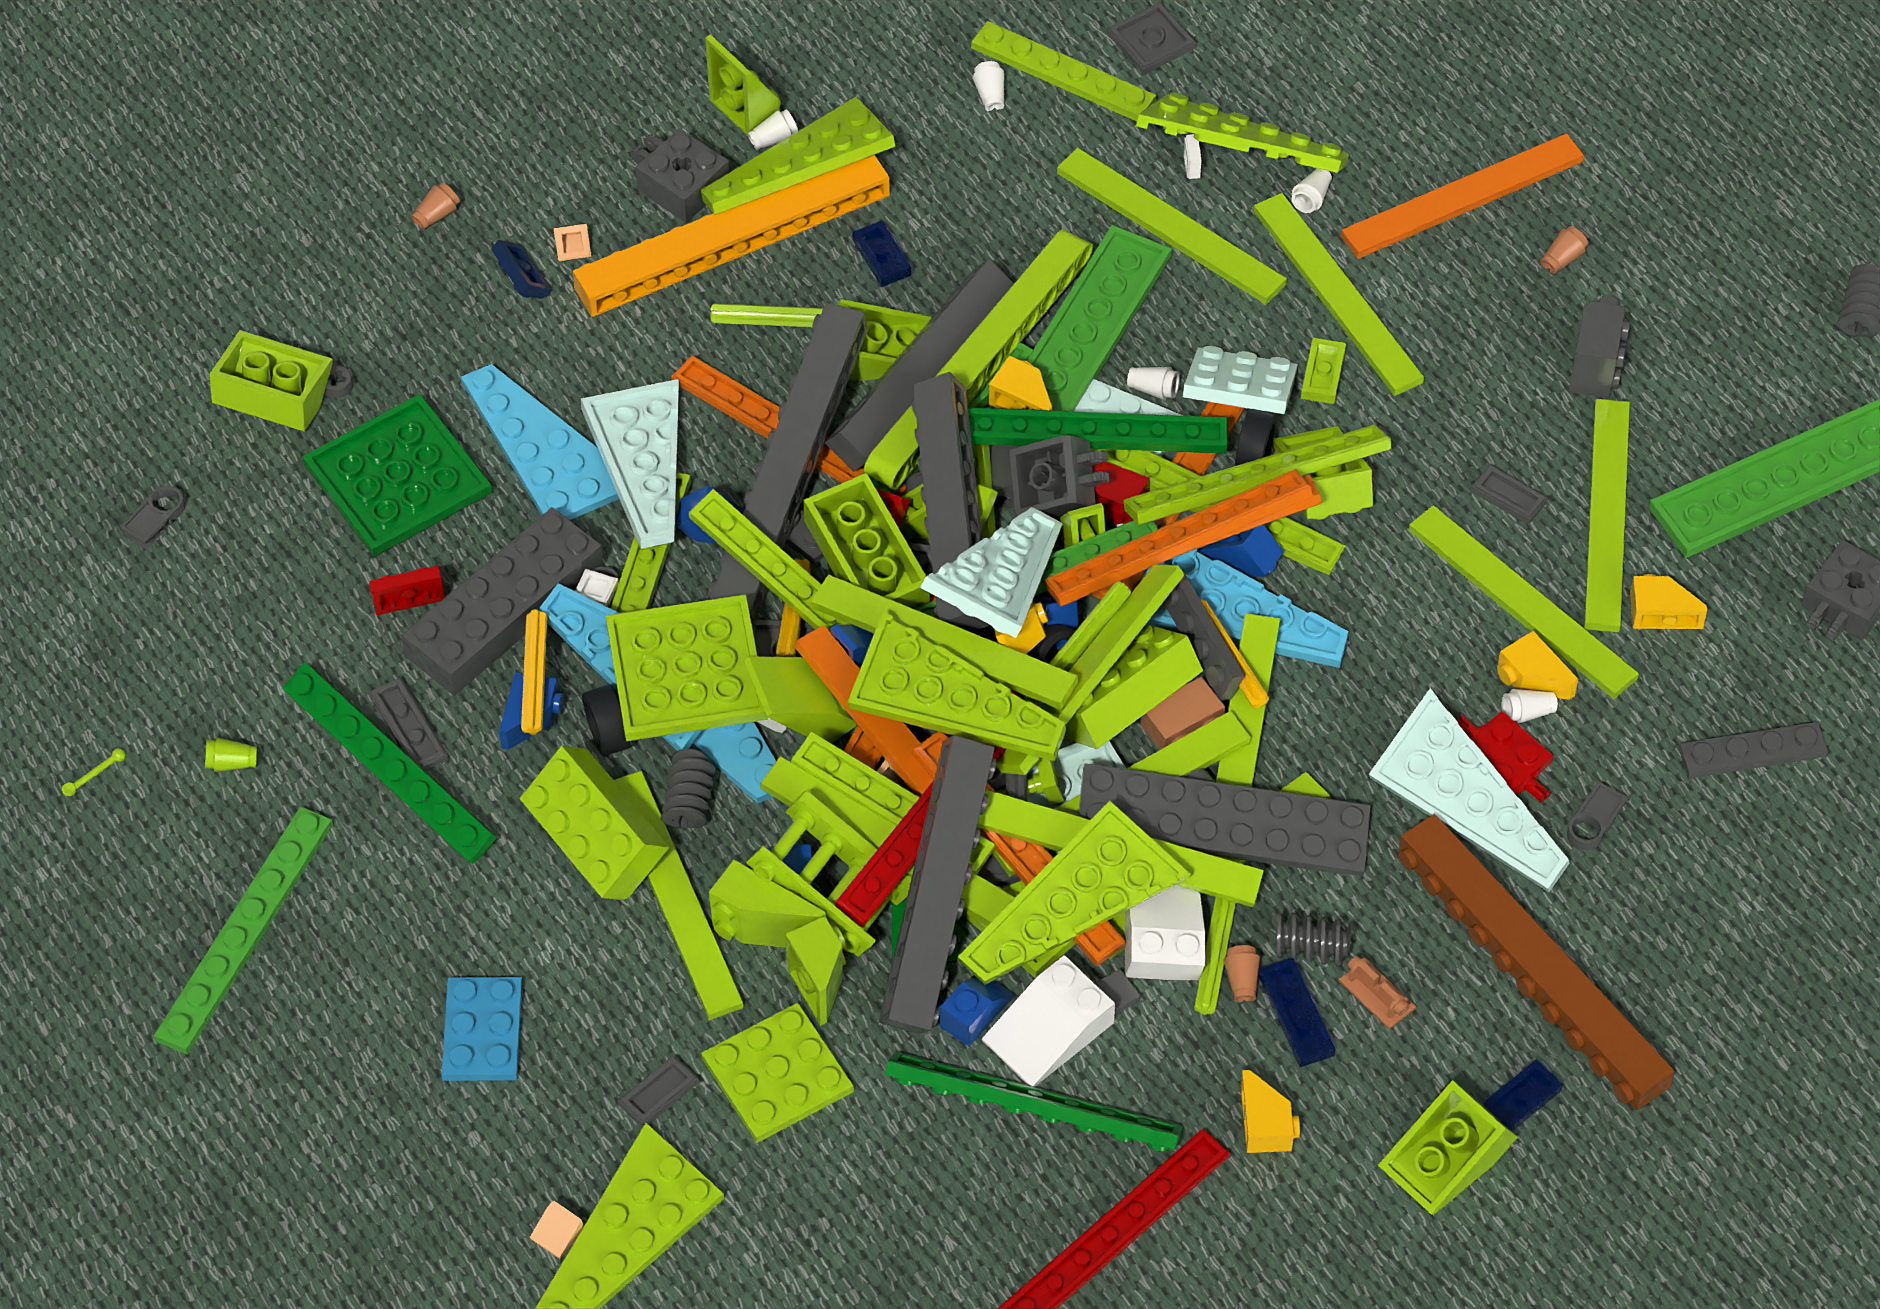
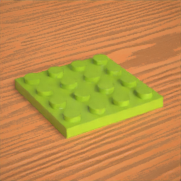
(684, 667)

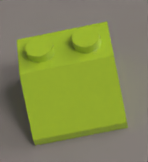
(816, 964)

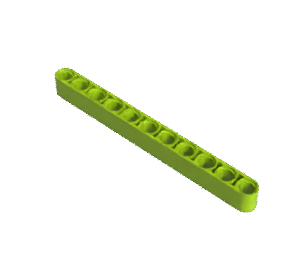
(988, 346)

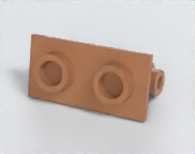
(1376, 992)

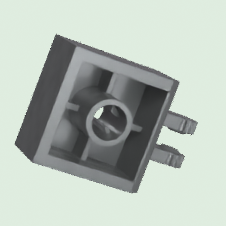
(677, 172)
(1600, 348)
(1055, 475)
(1845, 593)

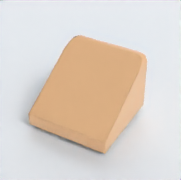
(572, 242)
(557, 1229)

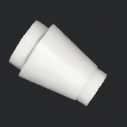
(990, 84)
(773, 130)
(1311, 191)
(1155, 381)
(1528, 704)

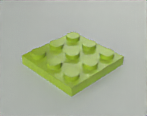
(777, 1072)

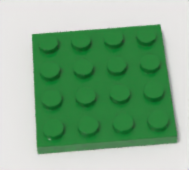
(397, 475)

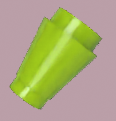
(229, 755)

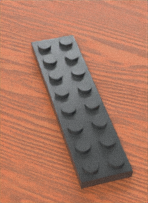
(1234, 819)

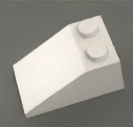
(1166, 936)
(1050, 1022)

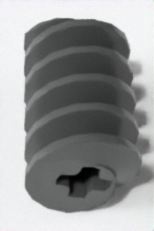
(1861, 302)
(688, 790)
(1312, 939)

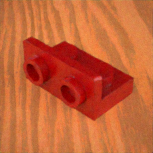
(406, 590)

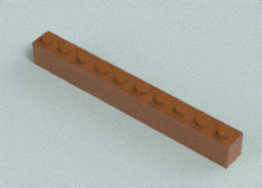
(1535, 962)

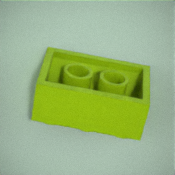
(270, 380)

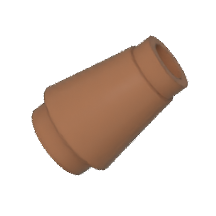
(436, 205)
(1566, 247)
(1242, 971)

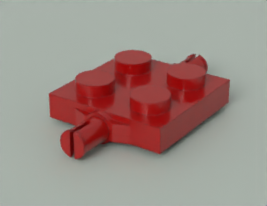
(1511, 753)

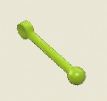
(69, 788)

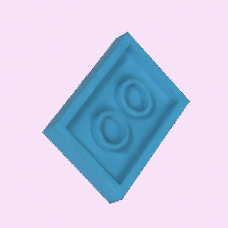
(482, 1028)

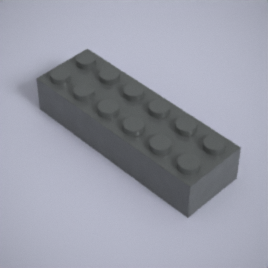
(491, 606)

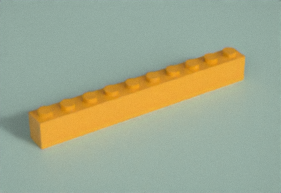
(727, 235)

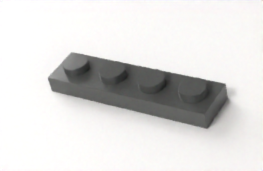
(1211, 650)
(1753, 750)

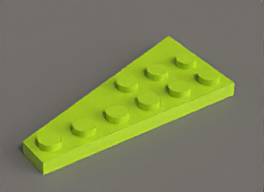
(1237, 132)
(822, 146)
(939, 691)
(1088, 882)
(637, 1219)

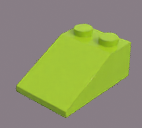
(737, 89)
(885, 340)
(1340, 487)
(798, 697)
(756, 909)
(1447, 1148)

